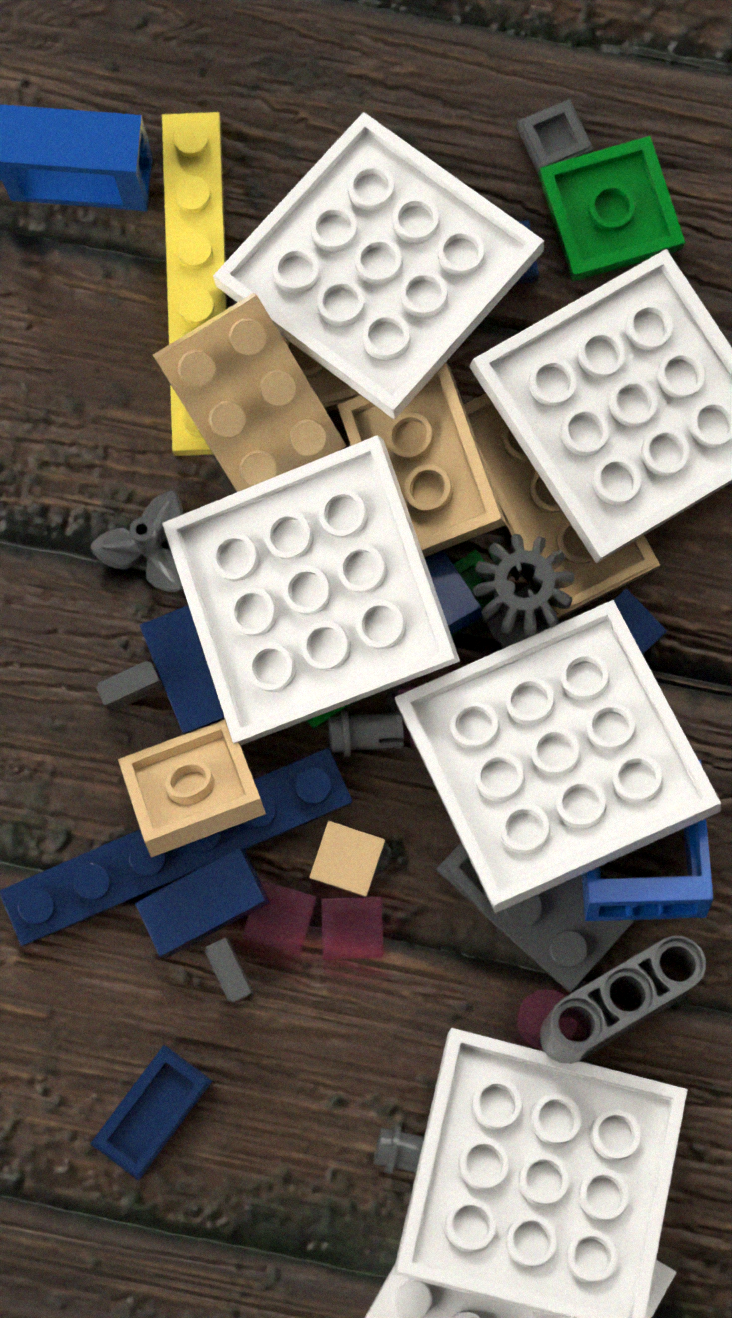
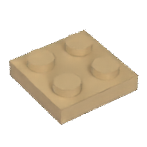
(190, 788)

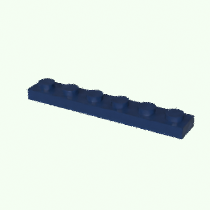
(126, 870)

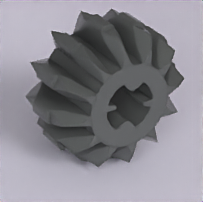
(543, 580)

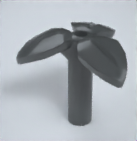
(125, 547)

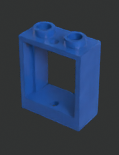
(75, 157)
(655, 896)

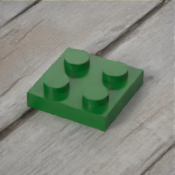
(611, 208)

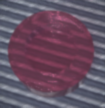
(534, 1011)

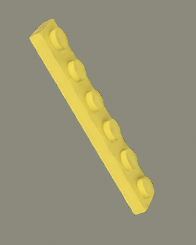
(192, 242)

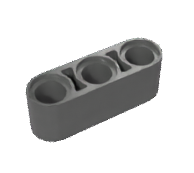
(642, 980)

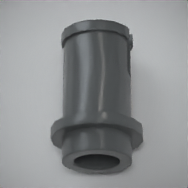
(365, 732)
(398, 1150)

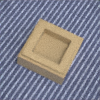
(347, 859)

